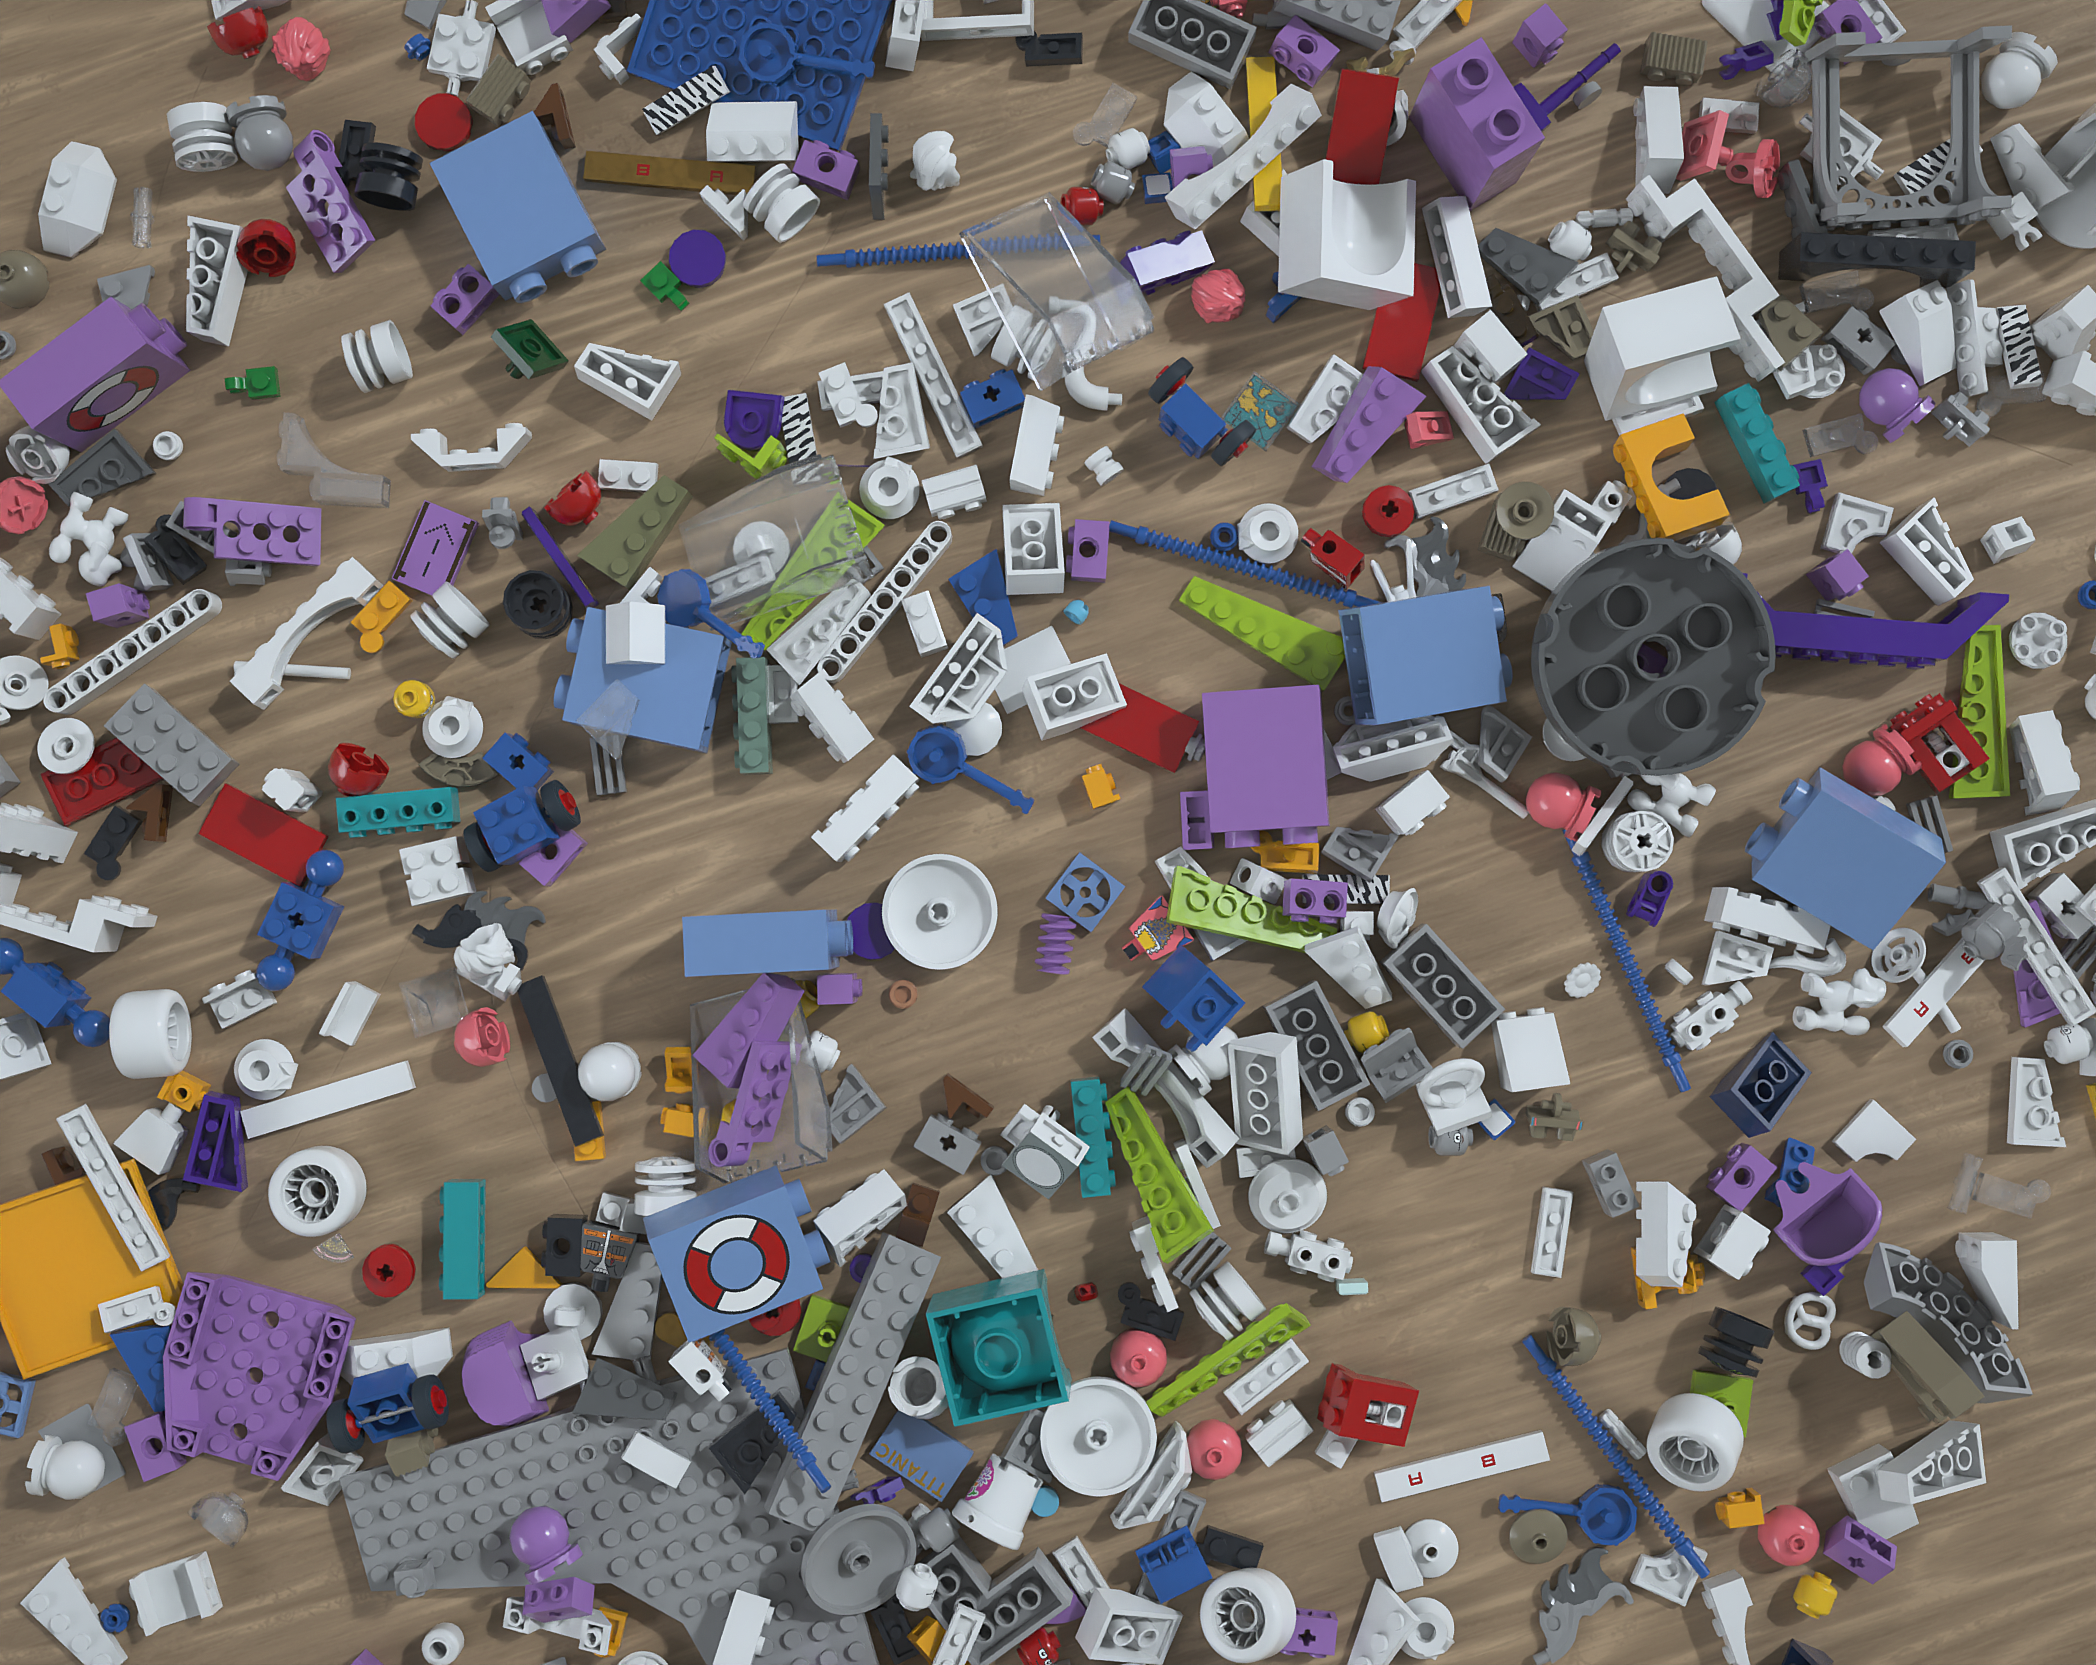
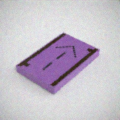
(435, 548)

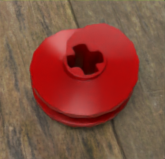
(1399, 503)
(377, 1278)
(778, 1324)

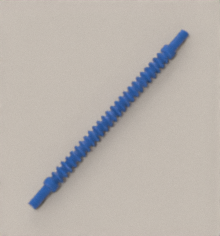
(852, 258)
(1143, 536)
(1671, 1058)
(806, 1460)
(1682, 1545)

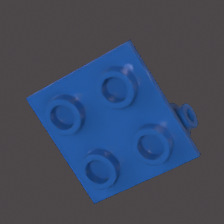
(1173, 1564)

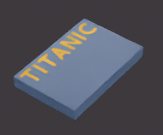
(922, 1454)

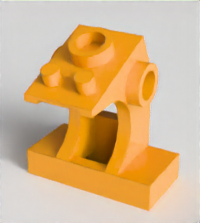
(1691, 1281)

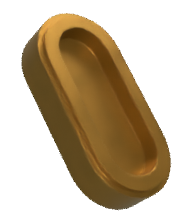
(671, 1331)

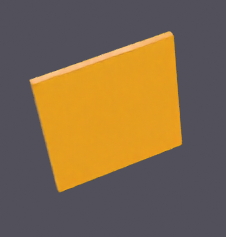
(62, 1262)

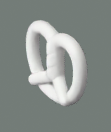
(1809, 1320)

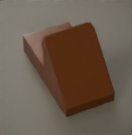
(554, 111)
(157, 804)
(957, 1093)
(61, 1164)
(917, 1214)

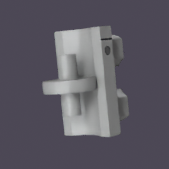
(1961, 421)
(502, 523)

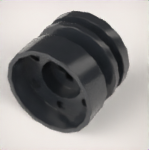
(388, 176)
(522, 601)
(1736, 1342)

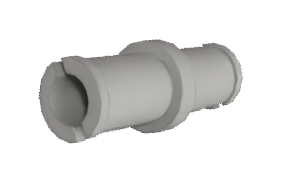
(1958, 897)

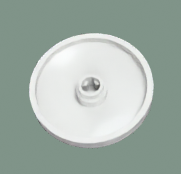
(939, 911)
(1099, 1437)

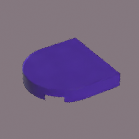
(752, 418)

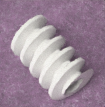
(1865, 1354)

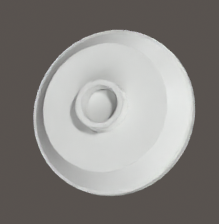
(1287, 1195)

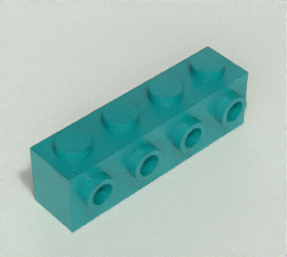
(1757, 443)
(398, 810)
(1090, 1128)
(463, 1238)

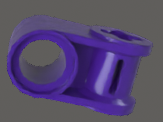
(1649, 898)

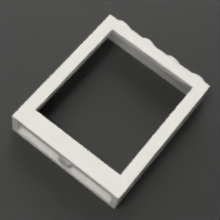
(977, 26)

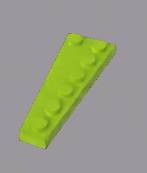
(771, 625)
(1282, 638)
(1984, 715)
(1225, 911)
(1165, 1195)
(1278, 1326)

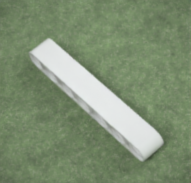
(889, 588)
(119, 652)

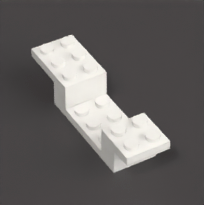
(1722, 249)
(95, 925)

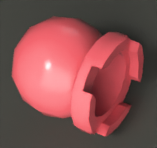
(1878, 764)
(1560, 803)

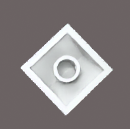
(635, 633)
(320, 1472)

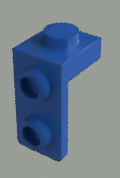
(1794, 1154)

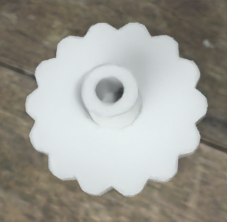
(1582, 980)

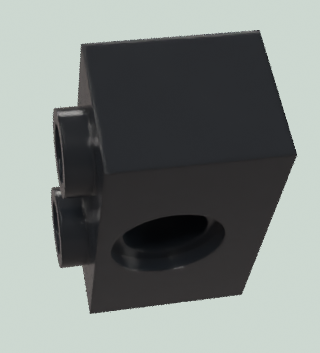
(553, 1259)

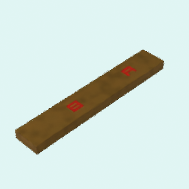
(667, 173)

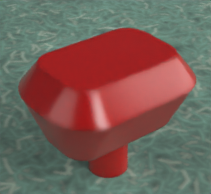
(1086, 1292)

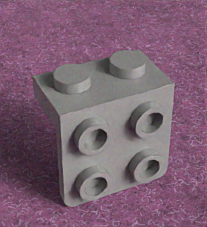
(1395, 1064)

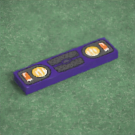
(559, 558)

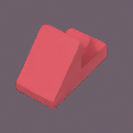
(1428, 428)

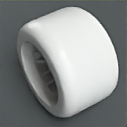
(150, 1033)
(296, 1197)
(1695, 1442)
(1229, 1621)

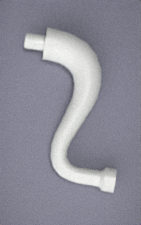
(1089, 394)

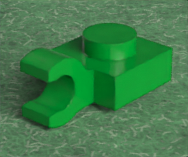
(664, 285)
(259, 383)

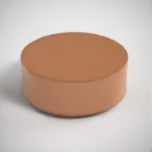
(903, 994)

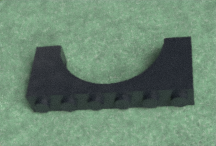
(1825, 253)

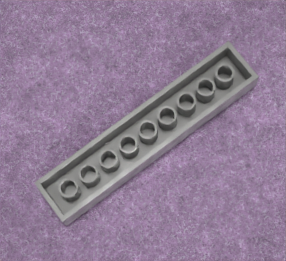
(854, 1379)

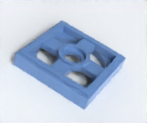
(1078, 901)
(21, 1408)

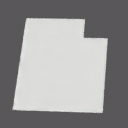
(1025, 659)

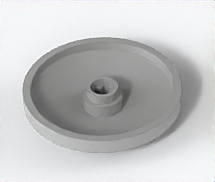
(857, 1559)

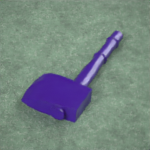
(1540, 111)

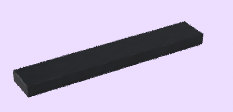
(559, 1061)

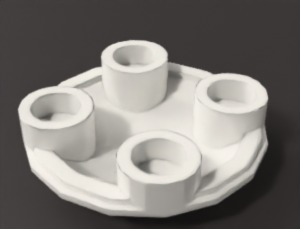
(1828, 371)
(2038, 640)
(980, 732)

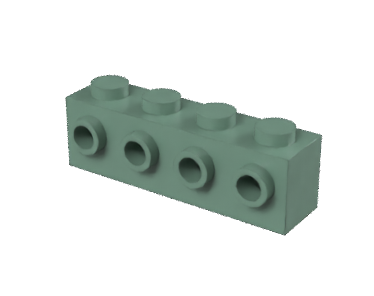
(753, 716)

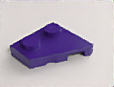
(1540, 379)

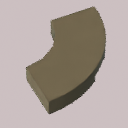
(459, 771)

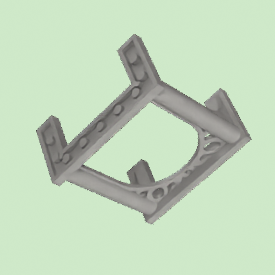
(1969, 195)

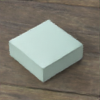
(1351, 1286)

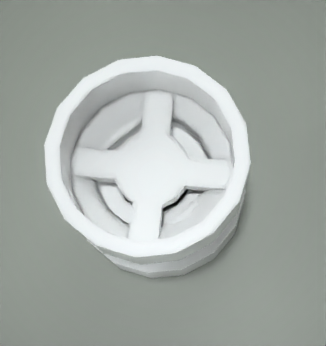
(1104, 466)

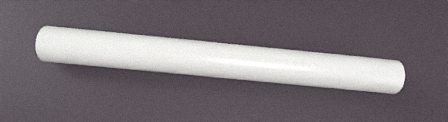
(310, 671)

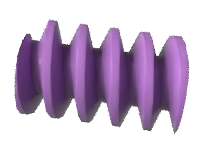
(1055, 944)

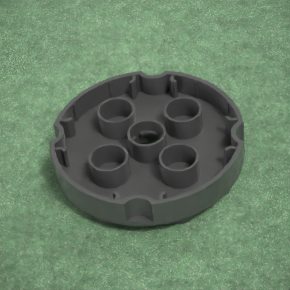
(1715, 667)

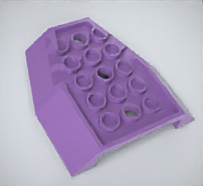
(208, 1364)

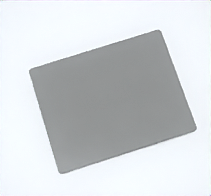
(75, 1428)

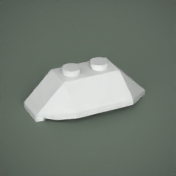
(1201, 118)
(76, 199)
(965, 675)
(1392, 747)
(423, 1350)
(1157, 1488)

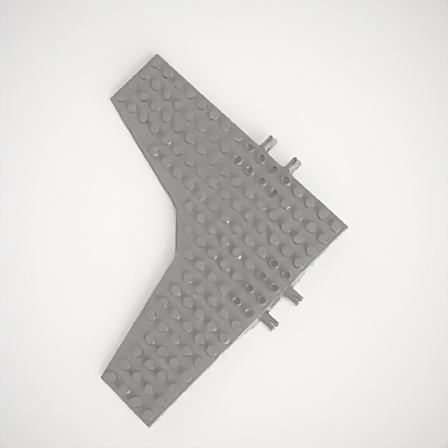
(658, 1542)

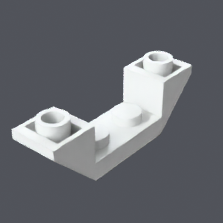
(905, 34)
(509, 440)
(591, 1630)

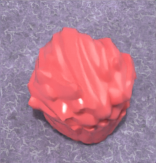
(301, 48)
(1218, 296)

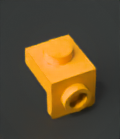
(65, 645)
(678, 1069)
(618, 1621)

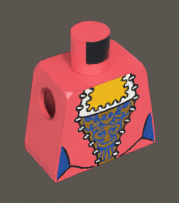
(1154, 934)

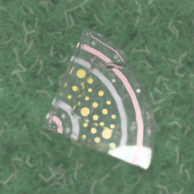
(334, 1250)

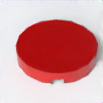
(443, 122)

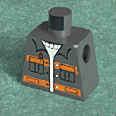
(605, 1252)

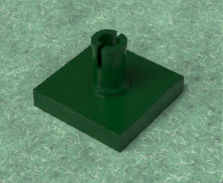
(529, 350)

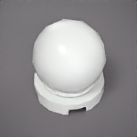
(2017, 71)
(1206, 1062)
(609, 1071)
(918, 1388)
(65, 1469)

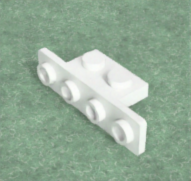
(1974, 337)

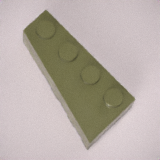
(638, 533)

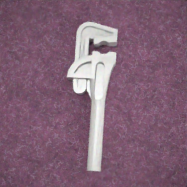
(1466, 764)

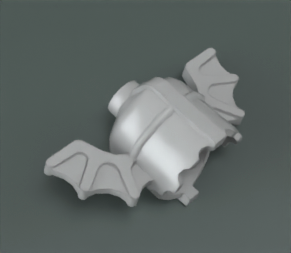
(1987, 934)

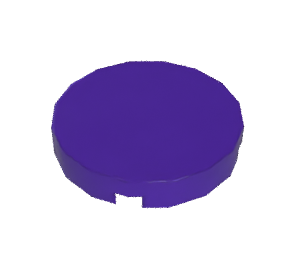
(697, 258)
(869, 932)

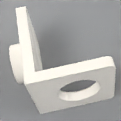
(1261, 881)

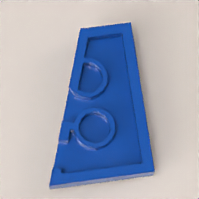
(143, 1353)

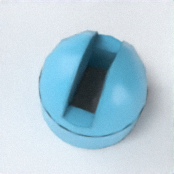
(1076, 611)

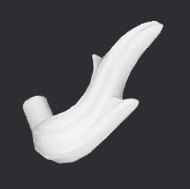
(1823, 967)

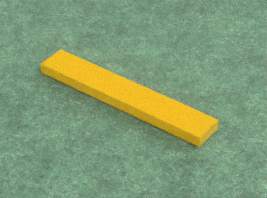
(1260, 92)

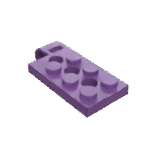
(318, 160)
(212, 514)
(736, 1138)

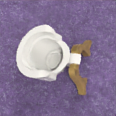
(1400, 109)

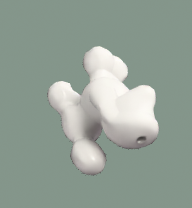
(97, 535)
(1676, 793)
(1835, 998)

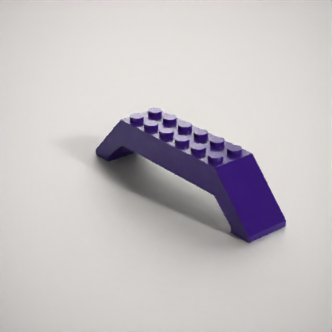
(1881, 639)

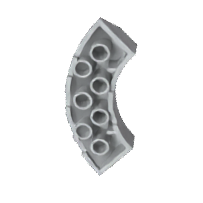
(1950, 1316)

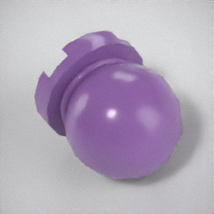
(1893, 400)
(541, 1540)

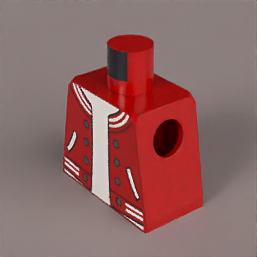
(1343, 564)

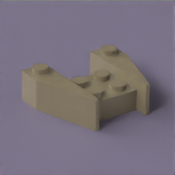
(1927, 1370)

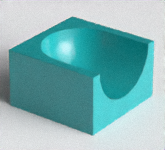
(998, 1348)

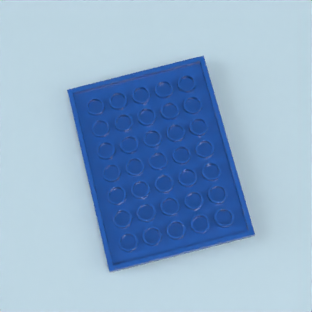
(693, 35)

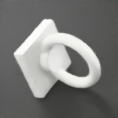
(1454, 1095)

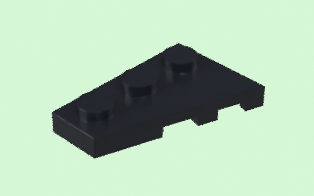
(750, 1444)

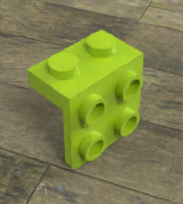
(768, 458)

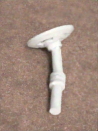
(1906, 961)

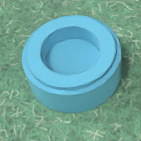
(1046, 1501)

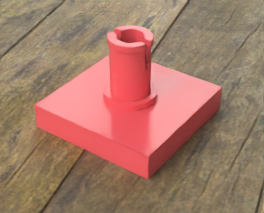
(1703, 145)

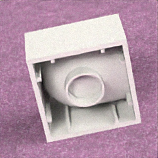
(1346, 238)
(1659, 347)

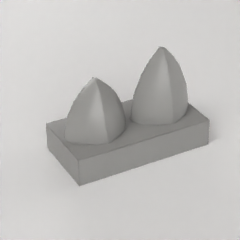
(151, 571)

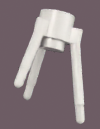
(1397, 592)

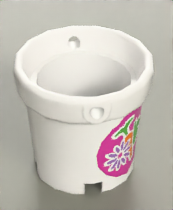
(999, 1502)

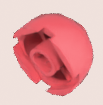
(481, 1038)
(1138, 1357)
(1214, 1449)
(1789, 1535)

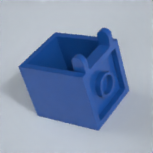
(1193, 997)

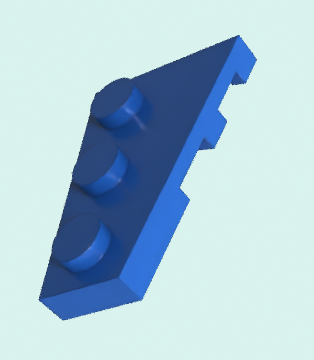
(984, 592)

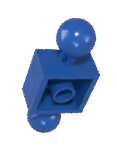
(282, 925)
(51, 996)

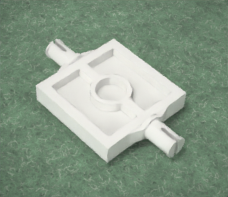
(461, 47)
(1856, 146)

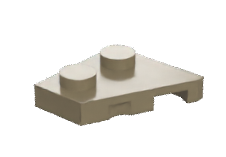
(1565, 327)
(1788, 329)

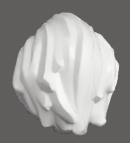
(933, 162)
(483, 952)

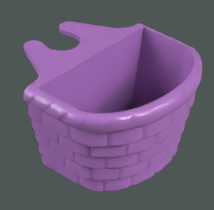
(1829, 1219)
(498, 1377)

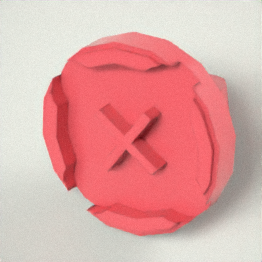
(1760, 168)
(21, 505)

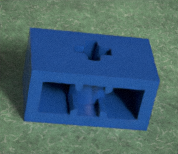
(983, 410)
(503, 759)

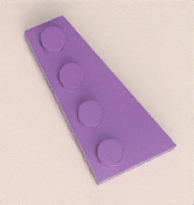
(2032, 997)

